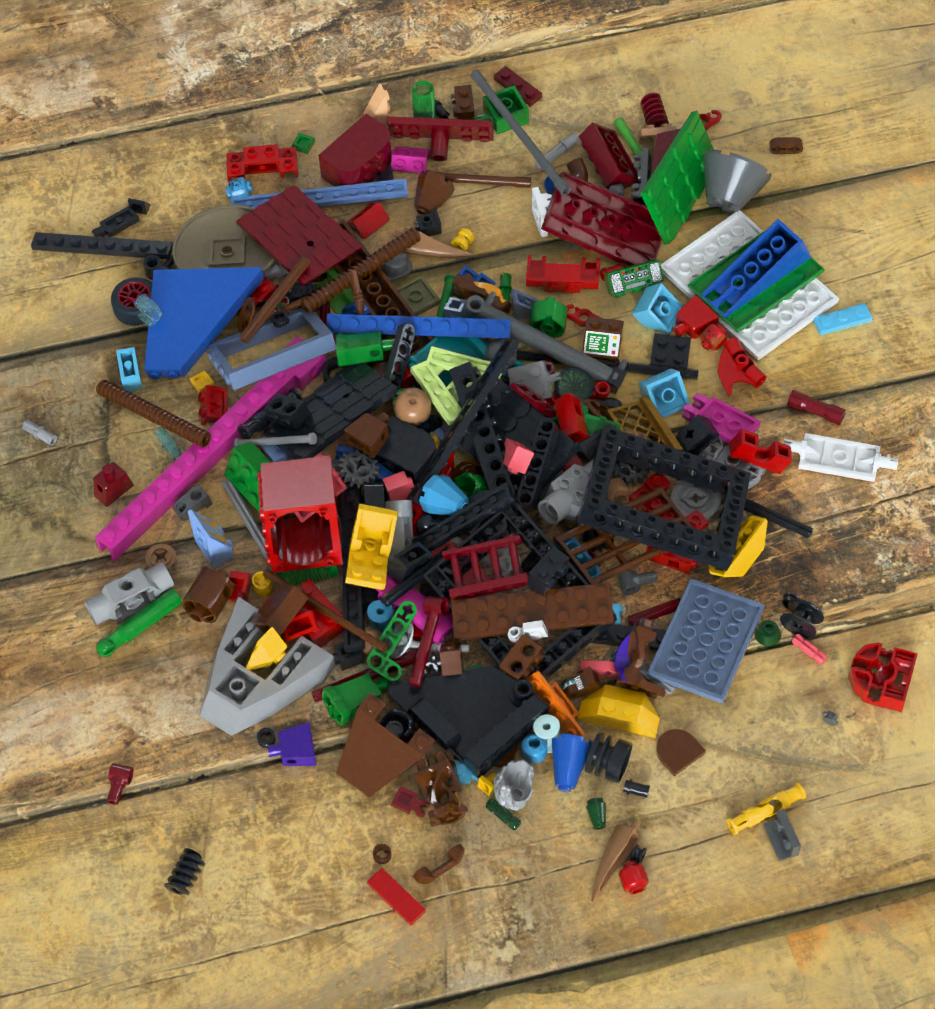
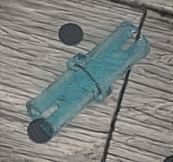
(168, 443)

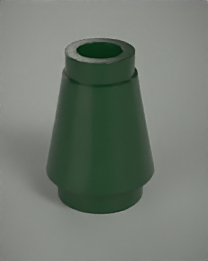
(597, 812)

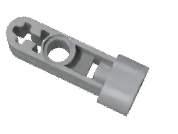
(404, 528)

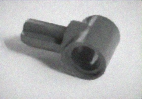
(631, 581)

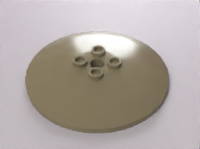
(211, 233)

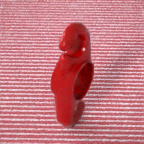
(710, 120)
(579, 312)

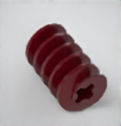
(653, 110)

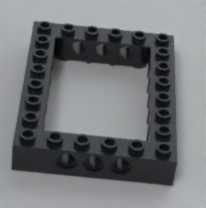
(505, 522)
(654, 530)

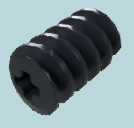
(185, 872)

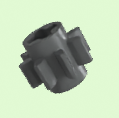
(432, 670)

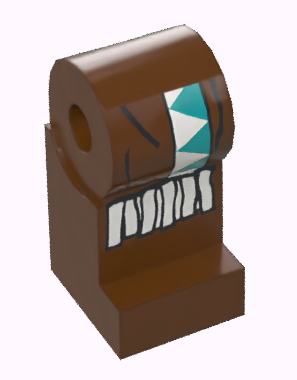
(581, 684)

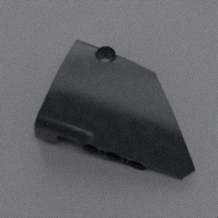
(472, 713)

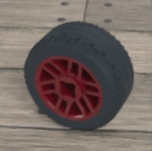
(124, 298)

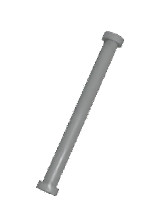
(311, 438)

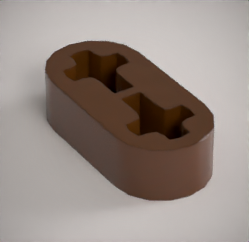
(786, 145)

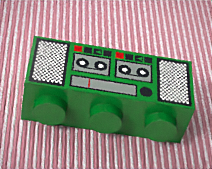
(634, 277)

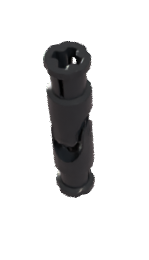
(259, 420)

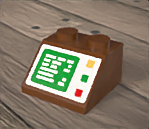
(603, 338)

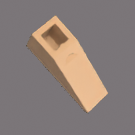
(378, 105)

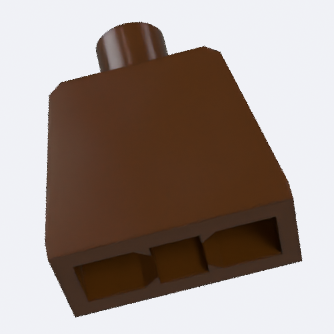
(368, 433)

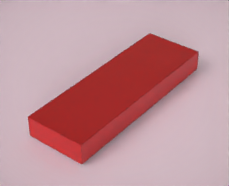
(396, 896)

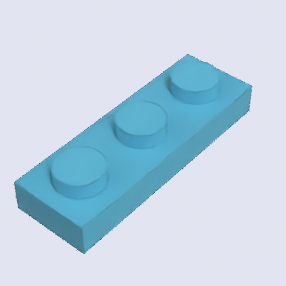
(842, 319)

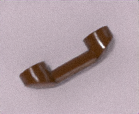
(424, 876)

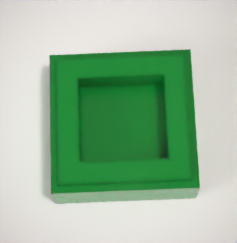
(303, 143)

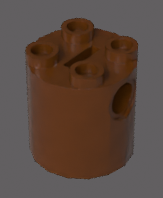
(208, 595)

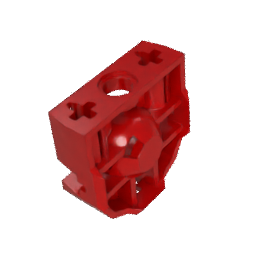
(861, 680)

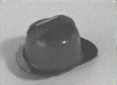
(398, 267)

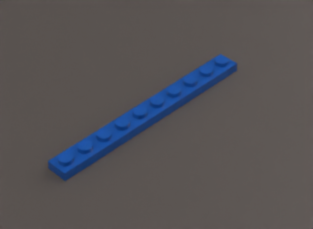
(423, 325)

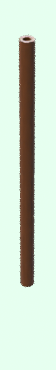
(331, 614)

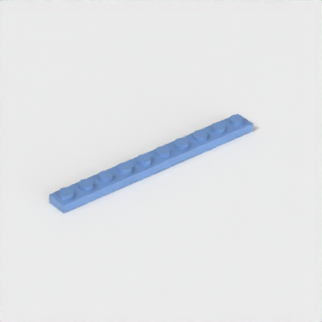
(340, 194)

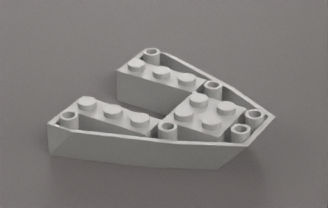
(239, 697)

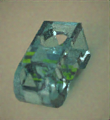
(149, 309)

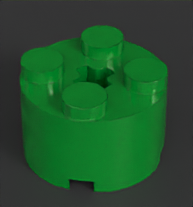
(549, 317)

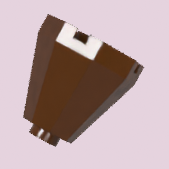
(431, 191)

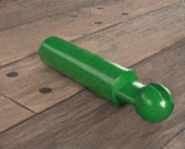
(139, 622)

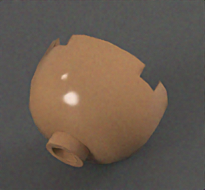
(412, 406)

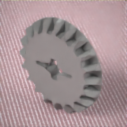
(683, 495)

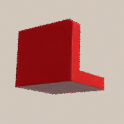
(243, 584)

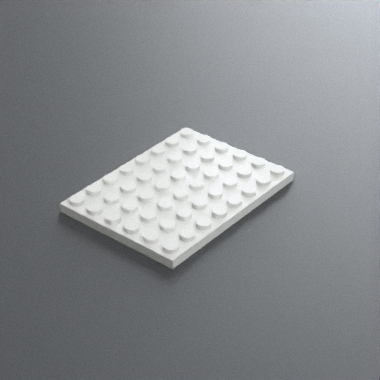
(777, 324)

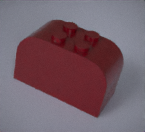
(357, 154)

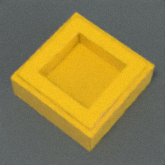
(201, 380)

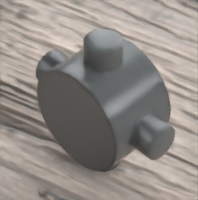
(830, 718)

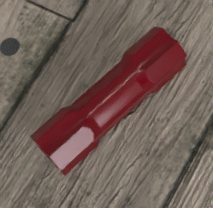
(804, 402)

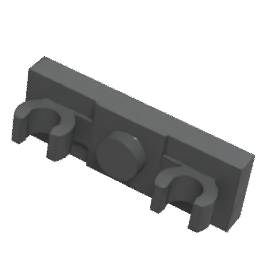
(644, 174)

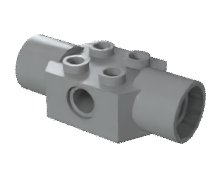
(565, 495)
(129, 594)

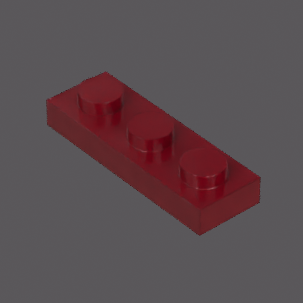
(508, 78)

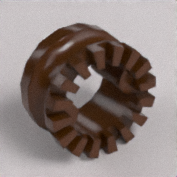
(377, 858)

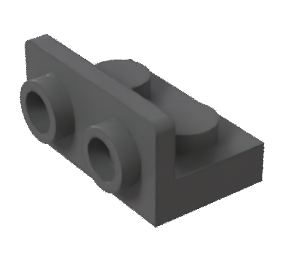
(782, 836)

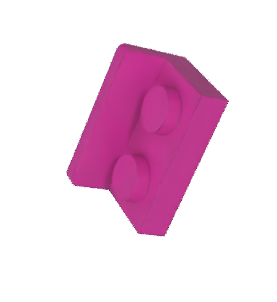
(410, 159)

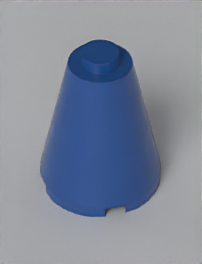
(568, 760)

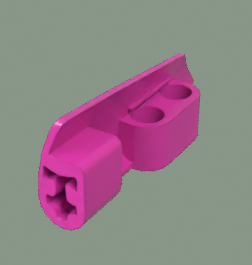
(445, 623)

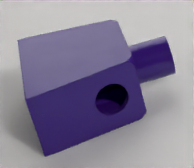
(295, 746)

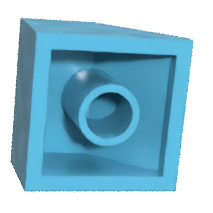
(657, 309)
(665, 392)

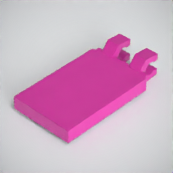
(724, 417)

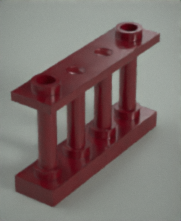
(479, 586)

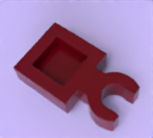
(406, 801)

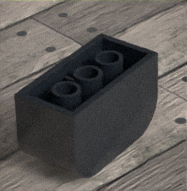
(406, 449)

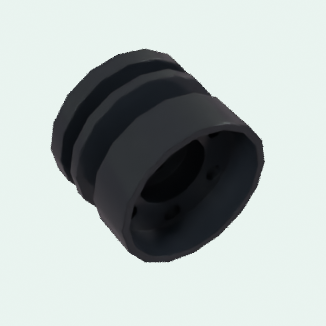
(608, 757)

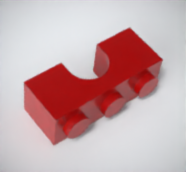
(773, 458)

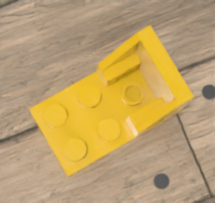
(370, 546)

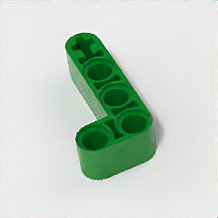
(395, 638)

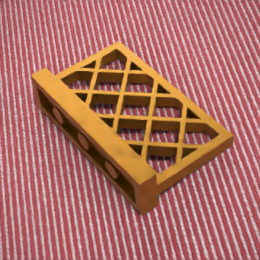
(648, 415)

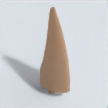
(432, 247)
(616, 853)

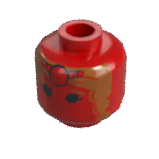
(713, 337)

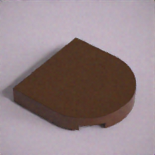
(678, 750)

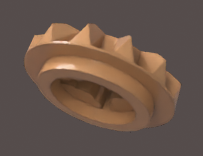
(161, 550)

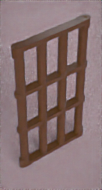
(616, 551)

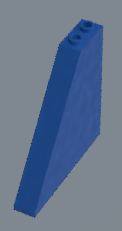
(194, 312)

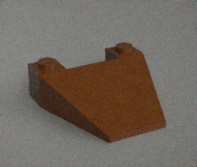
(376, 755)

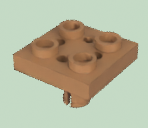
(651, 132)

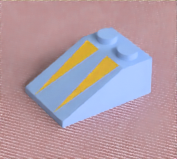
(210, 539)

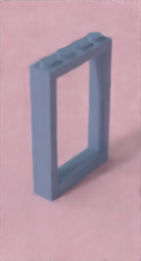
(276, 361)

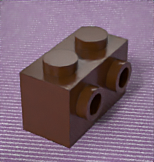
(463, 102)

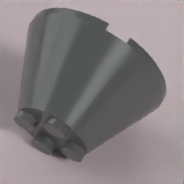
(732, 180)

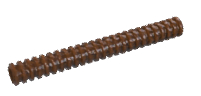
(363, 268)
(153, 413)

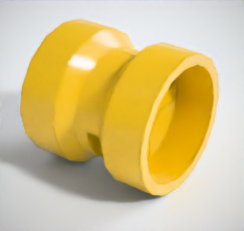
(463, 239)
(259, 583)

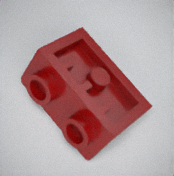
(212, 403)

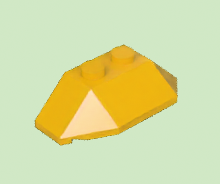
(749, 546)
(267, 651)
(620, 710)

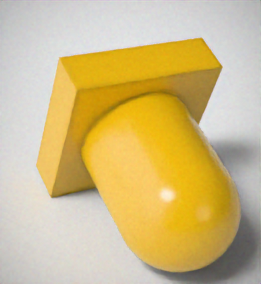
(487, 784)

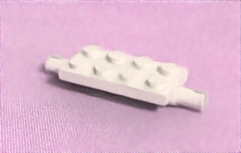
(840, 457)

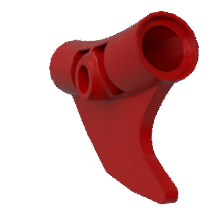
(737, 367)

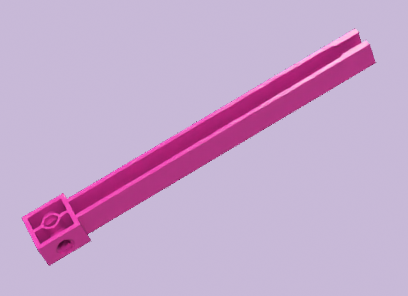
(198, 461)

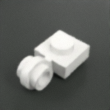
(534, 630)

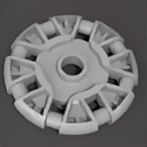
(723, 454)

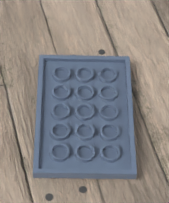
(706, 641)

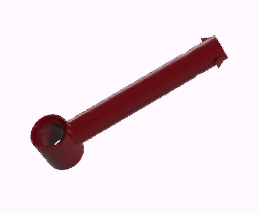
(434, 608)

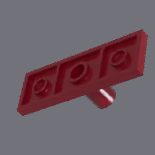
(440, 132)

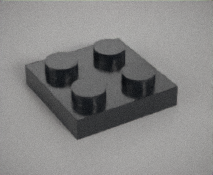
(670, 351)

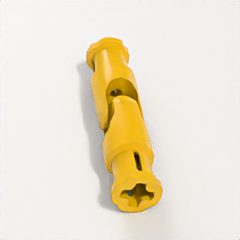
(755, 814)

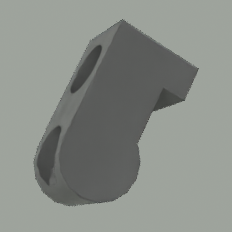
(192, 500)

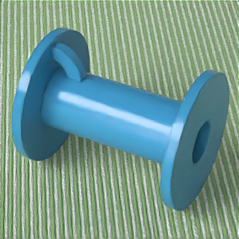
(379, 615)

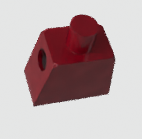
(111, 484)

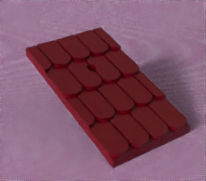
(602, 222)
(297, 227)

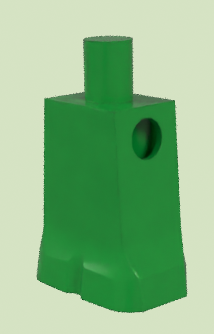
(361, 348)
(345, 698)

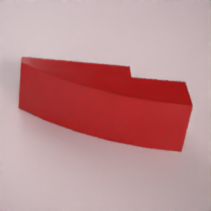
(300, 626)

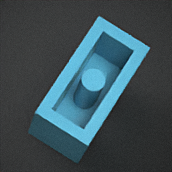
(129, 369)

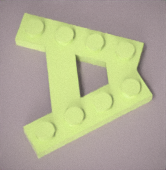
(427, 375)

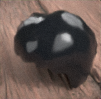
(399, 723)

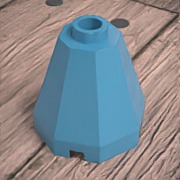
(442, 496)

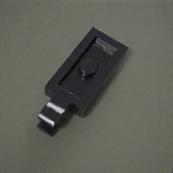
(116, 223)

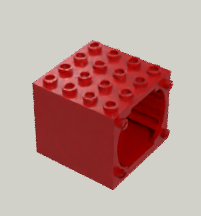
(299, 487)

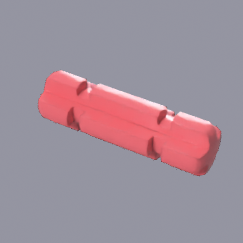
(810, 649)

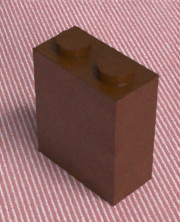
(280, 608)

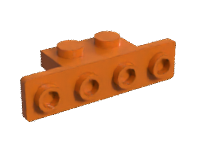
(560, 704)

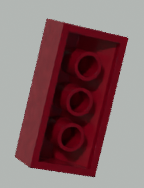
(608, 156)

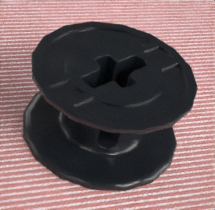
(802, 618)

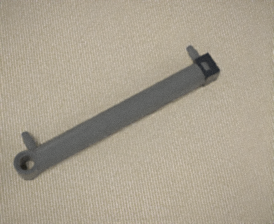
(548, 344)

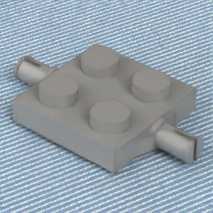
(534, 377)

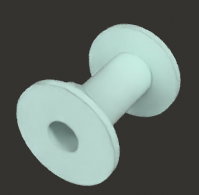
(546, 728)

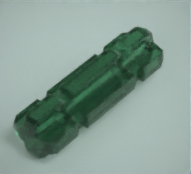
(503, 814)

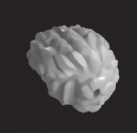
(514, 784)

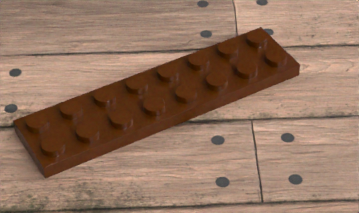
(557, 608)

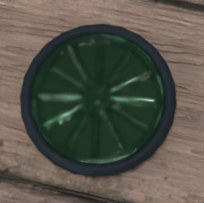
(575, 382)

